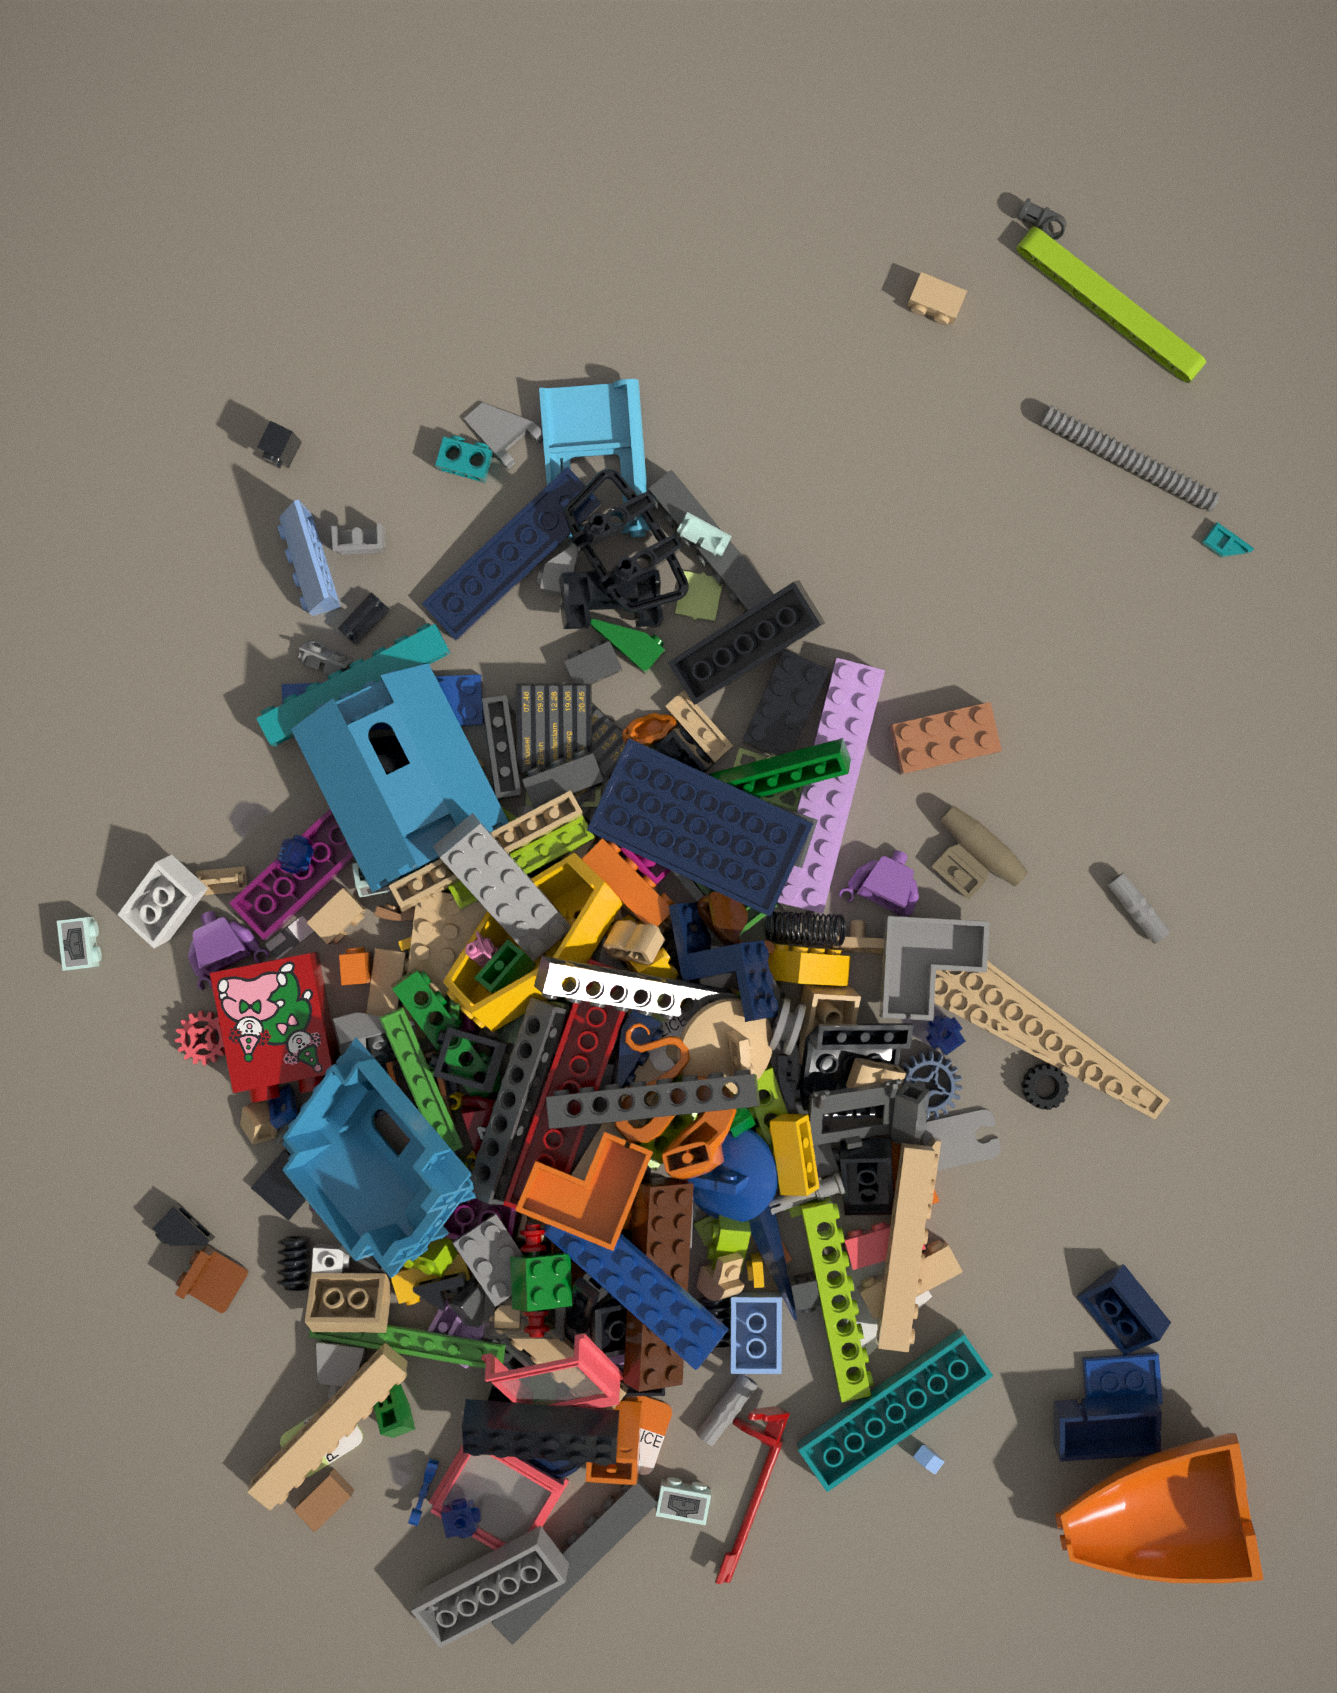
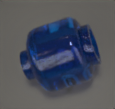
(295, 854)

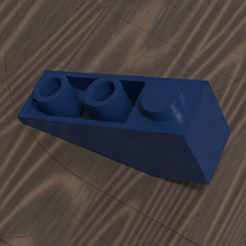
(631, 1059)

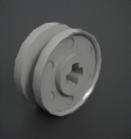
(787, 1026)

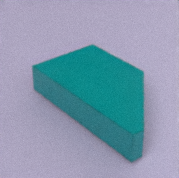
(1224, 542)

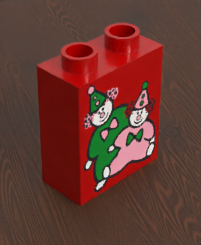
(275, 1025)

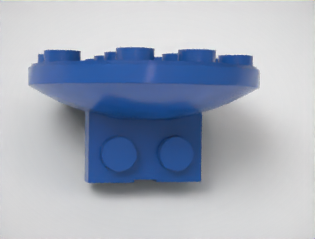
(742, 1183)

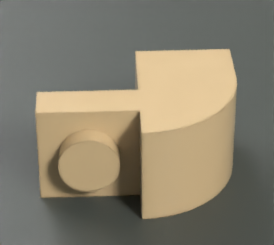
(722, 1281)

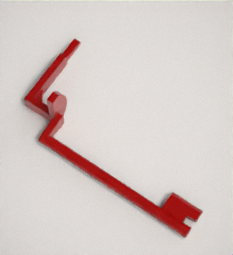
(771, 1437)

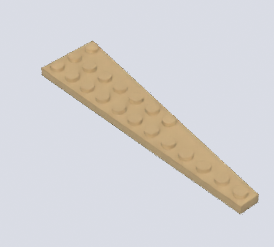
(1021, 1019)

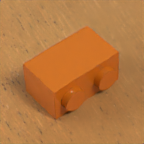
(356, 966)

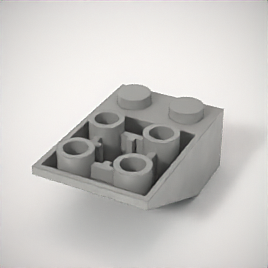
(367, 1030)

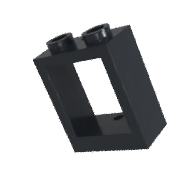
(492, 1065)

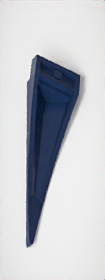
(768, 1241)

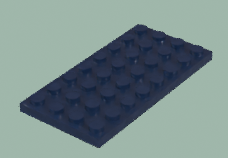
(700, 827)

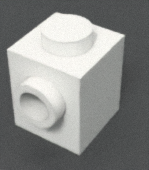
(329, 1259)

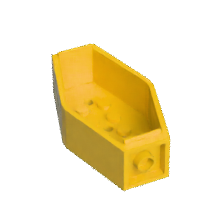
(572, 890)

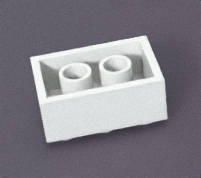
(162, 901)

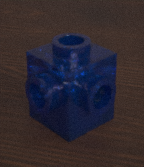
(952, 1038)
(460, 1518)

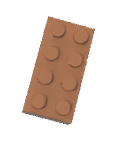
(945, 738)

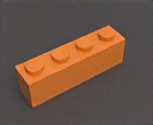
(627, 884)

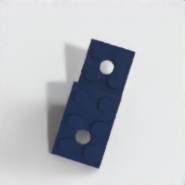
(746, 959)

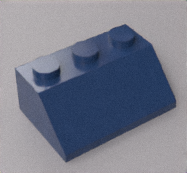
(1124, 1310)

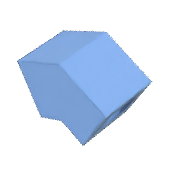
(928, 1459)

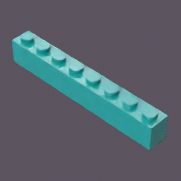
(412, 651)

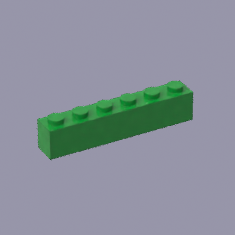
(789, 769)

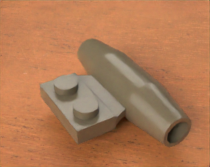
(974, 855)

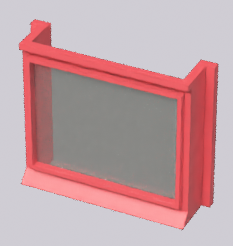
(577, 1381)
(508, 1491)

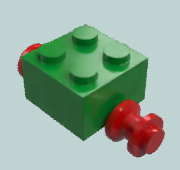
(539, 1281)

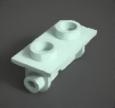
(704, 534)

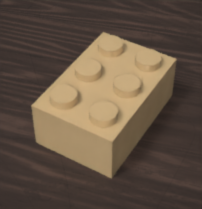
(348, 1302)

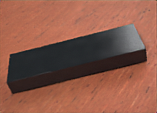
(583, 1301)

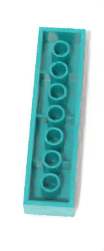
(893, 1410)

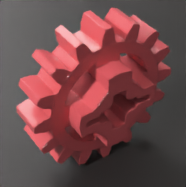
(194, 1031)

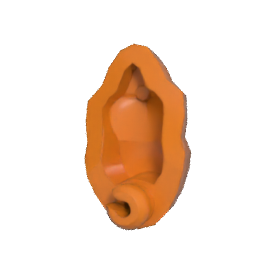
(649, 728)

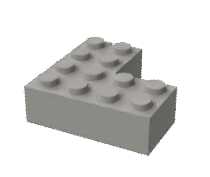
(916, 950)

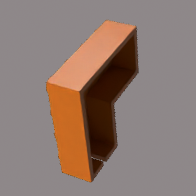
(591, 1207)

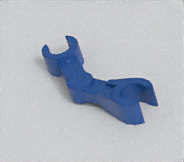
(428, 1476)

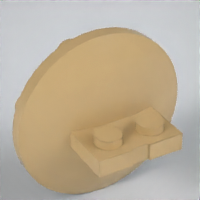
(726, 1043)

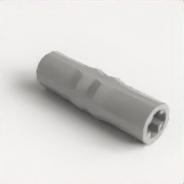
(1138, 908)
(726, 1409)

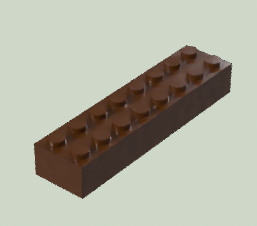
(663, 1234)

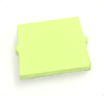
(701, 597)

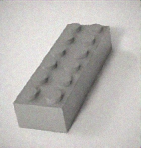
(502, 887)
(490, 1587)

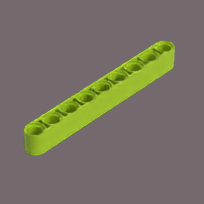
(1111, 304)

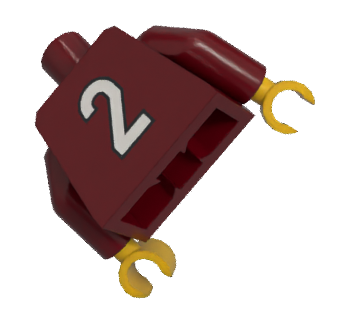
(476, 1116)

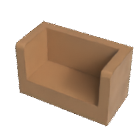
(324, 1500)

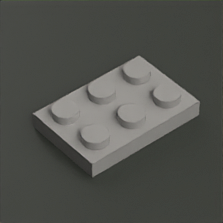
(488, 1255)

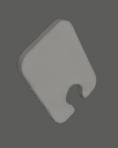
(959, 1139)

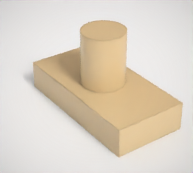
(858, 943)

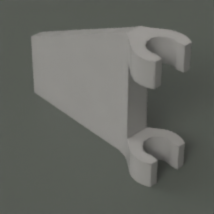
(501, 430)

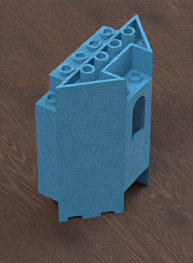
(403, 814)
(357, 1181)

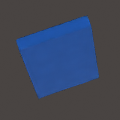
(1122, 1375)

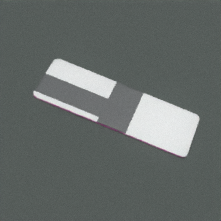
(289, 937)

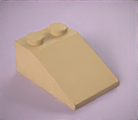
(827, 1006)

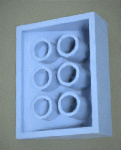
(308, 559)

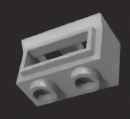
(359, 540)

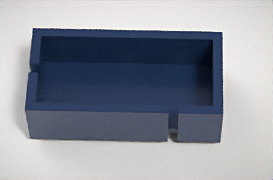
(1107, 1427)

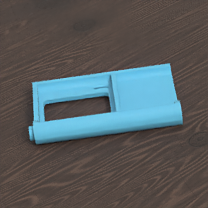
(596, 423)

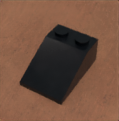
(868, 1177)
(610, 1327)

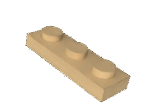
(699, 726)

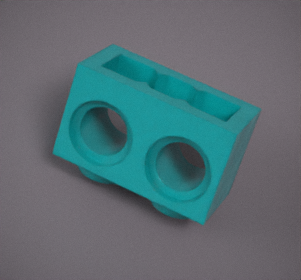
(462, 464)

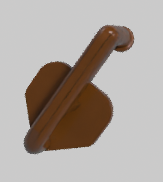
(725, 918)

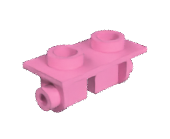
(481, 950)

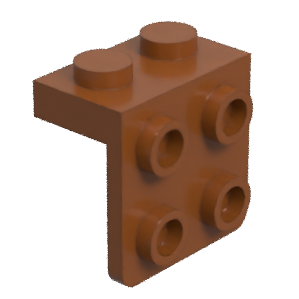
(212, 1279)

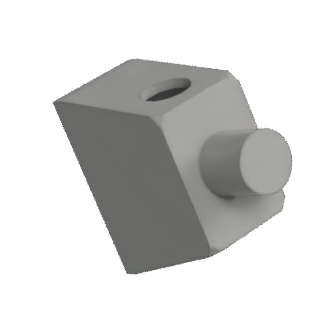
(337, 1363)

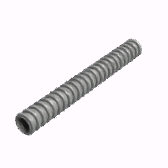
(1130, 458)

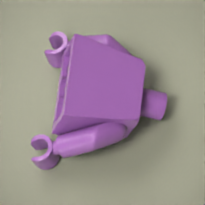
(886, 884)
(219, 946)

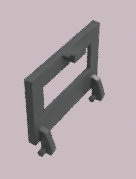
(848, 1099)

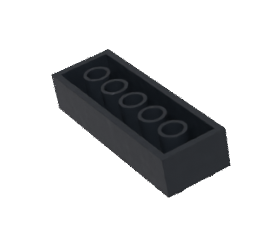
(746, 642)
(540, 1432)

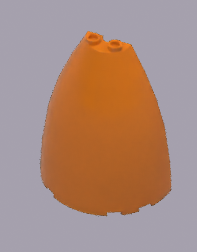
(1169, 1518)

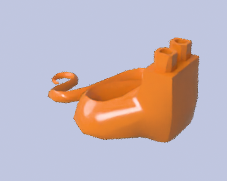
(700, 1143)

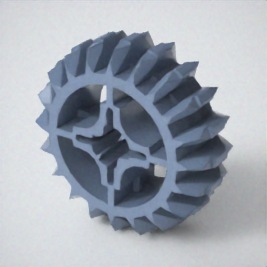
(933, 1074)

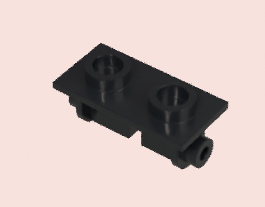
(363, 618)

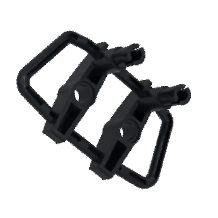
(627, 569)

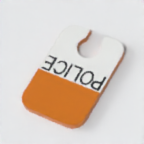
(654, 1424)

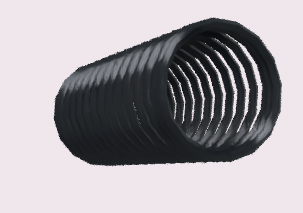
(833, 929)

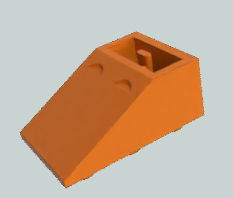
(627, 1460)

